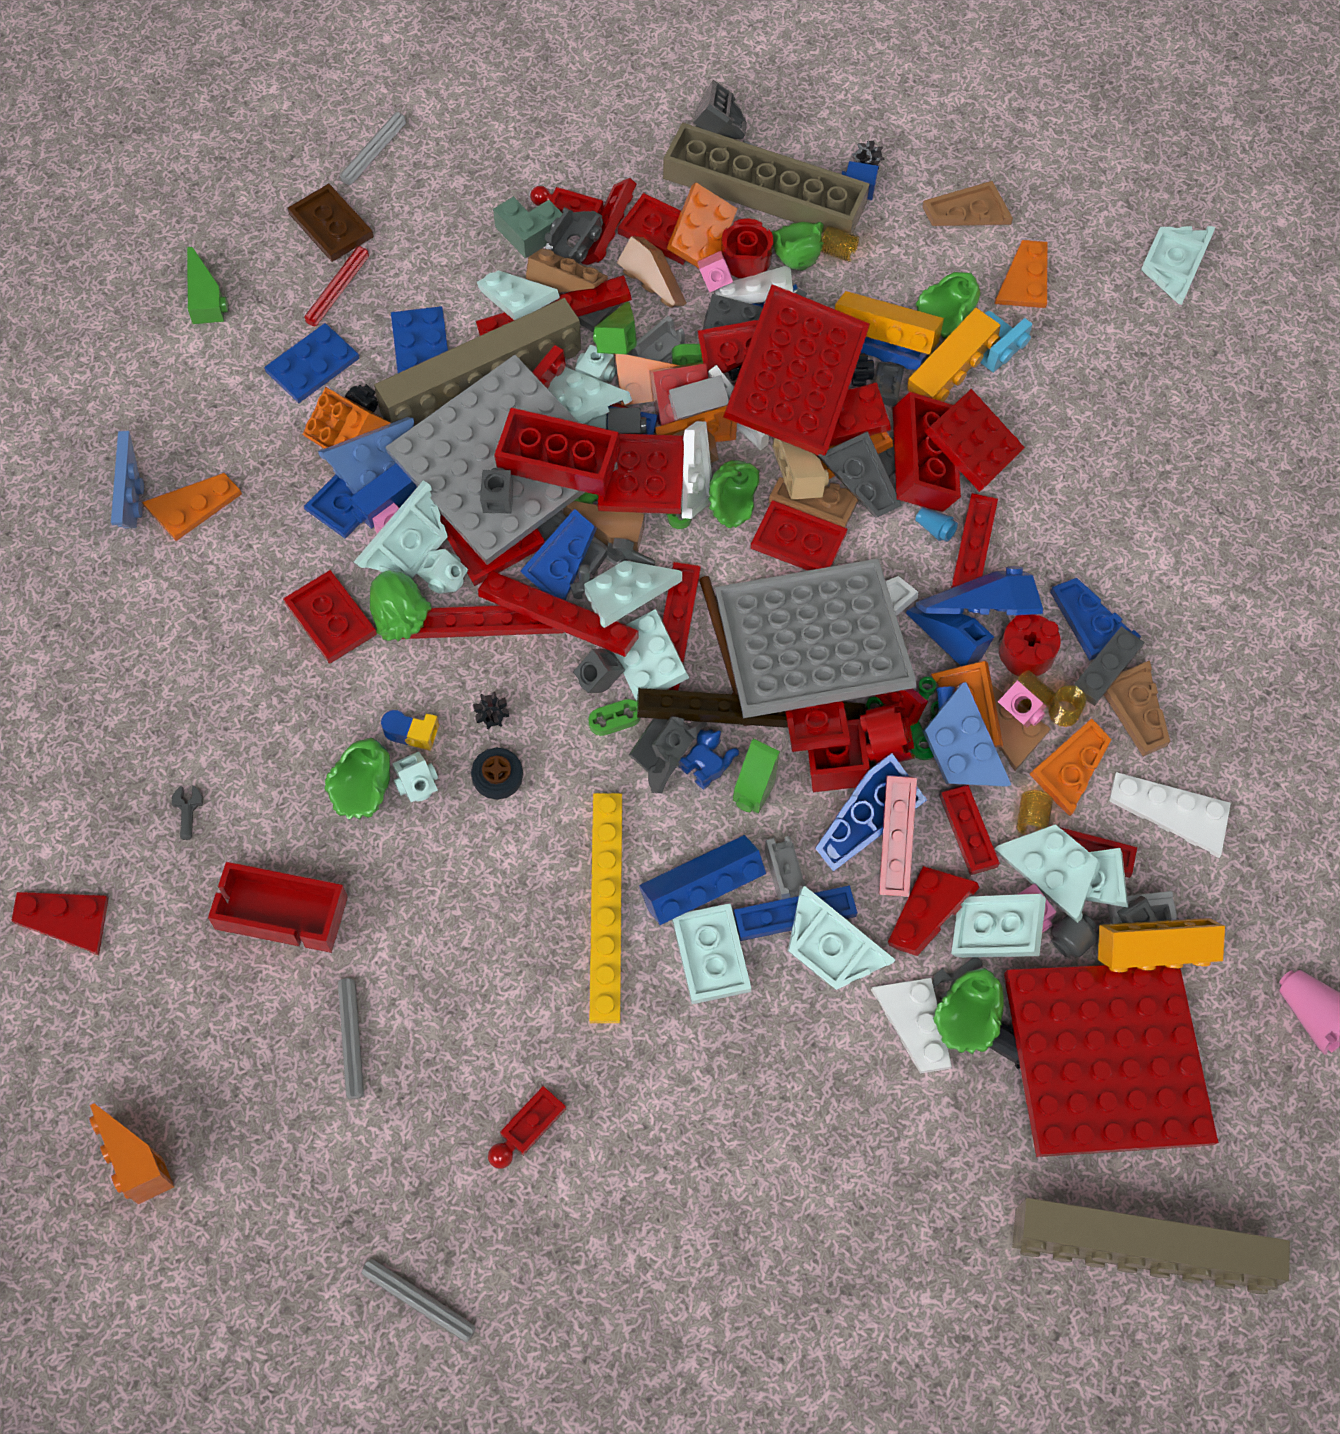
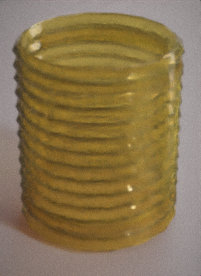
(839, 243)
(1036, 687)
(1071, 695)
(1034, 810)

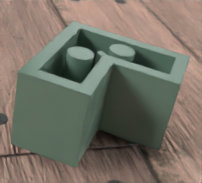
(524, 228)

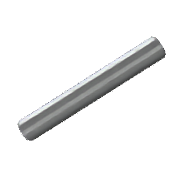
(373, 148)
(350, 1038)
(418, 1300)

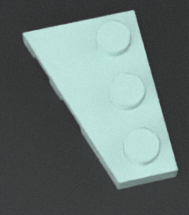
(515, 294)
(1110, 882)

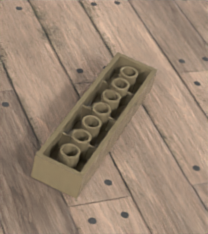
(764, 179)
(438, 380)
(1151, 1245)

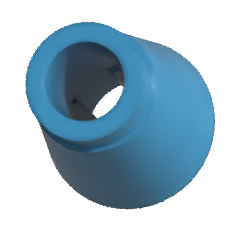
(938, 524)

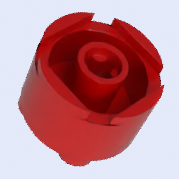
(747, 248)
(1030, 644)
(888, 733)

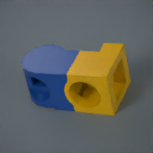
(410, 730)

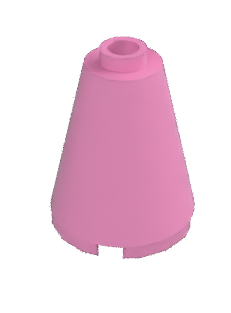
(1315, 1007)

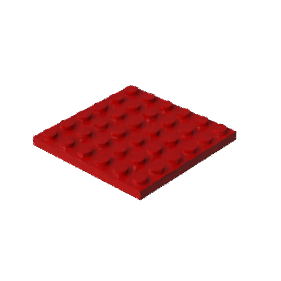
(1108, 1060)

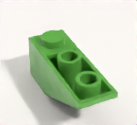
(616, 332)

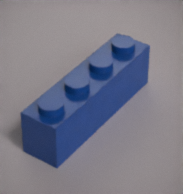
(702, 879)

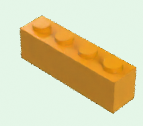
(893, 322)
(955, 356)
(1161, 943)

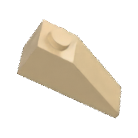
(800, 471)

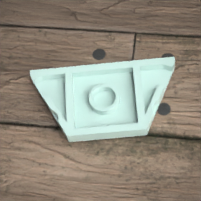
(1176, 258)
(585, 395)
(406, 536)
(627, 588)
(1056, 865)
(832, 944)

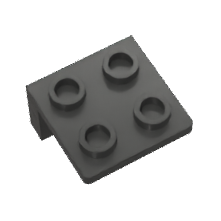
(727, 311)

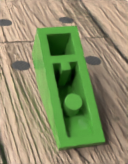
(204, 294)
(756, 777)

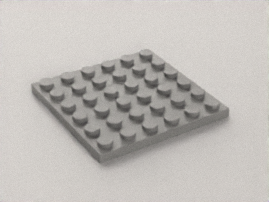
(461, 441)
(813, 638)

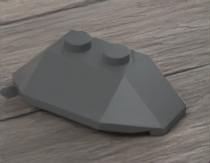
(720, 113)

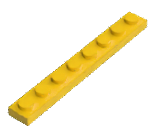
(606, 909)

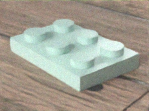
(653, 658)
(999, 926)
(711, 954)

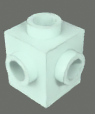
(596, 364)
(442, 571)
(415, 777)

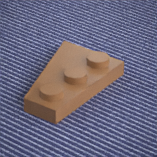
(968, 206)
(1137, 707)

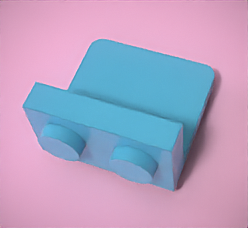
(1010, 342)

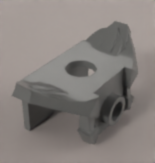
(582, 224)
(663, 747)

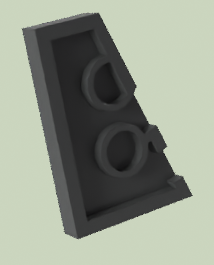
(863, 473)

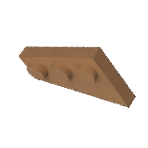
(835, 505)
(1017, 738)

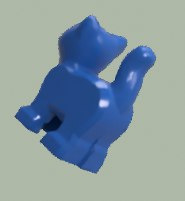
(708, 764)

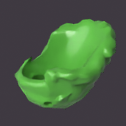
(798, 244)
(950, 299)
(733, 492)
(397, 606)
(359, 779)
(971, 1012)

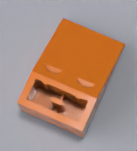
(339, 420)
(137, 1167)

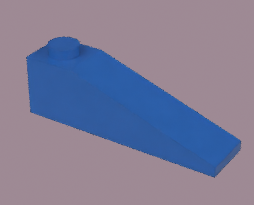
(1003, 591)
(862, 815)

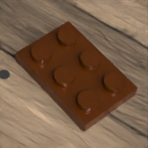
(330, 222)

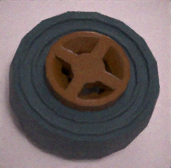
(494, 762)

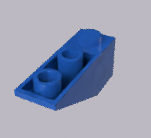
(955, 633)

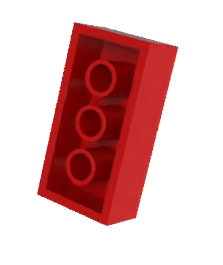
(558, 451)
(921, 468)

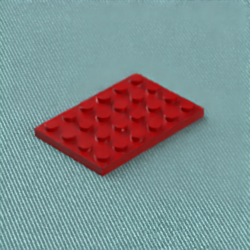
(797, 370)

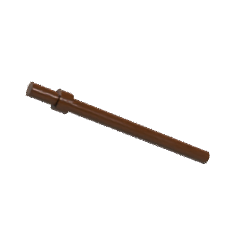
(714, 613)

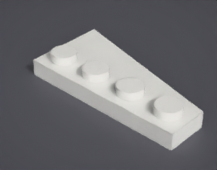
(1184, 813)

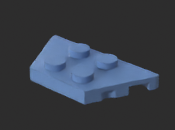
(365, 456)
(127, 485)
(964, 744)

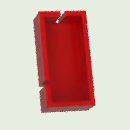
(278, 907)

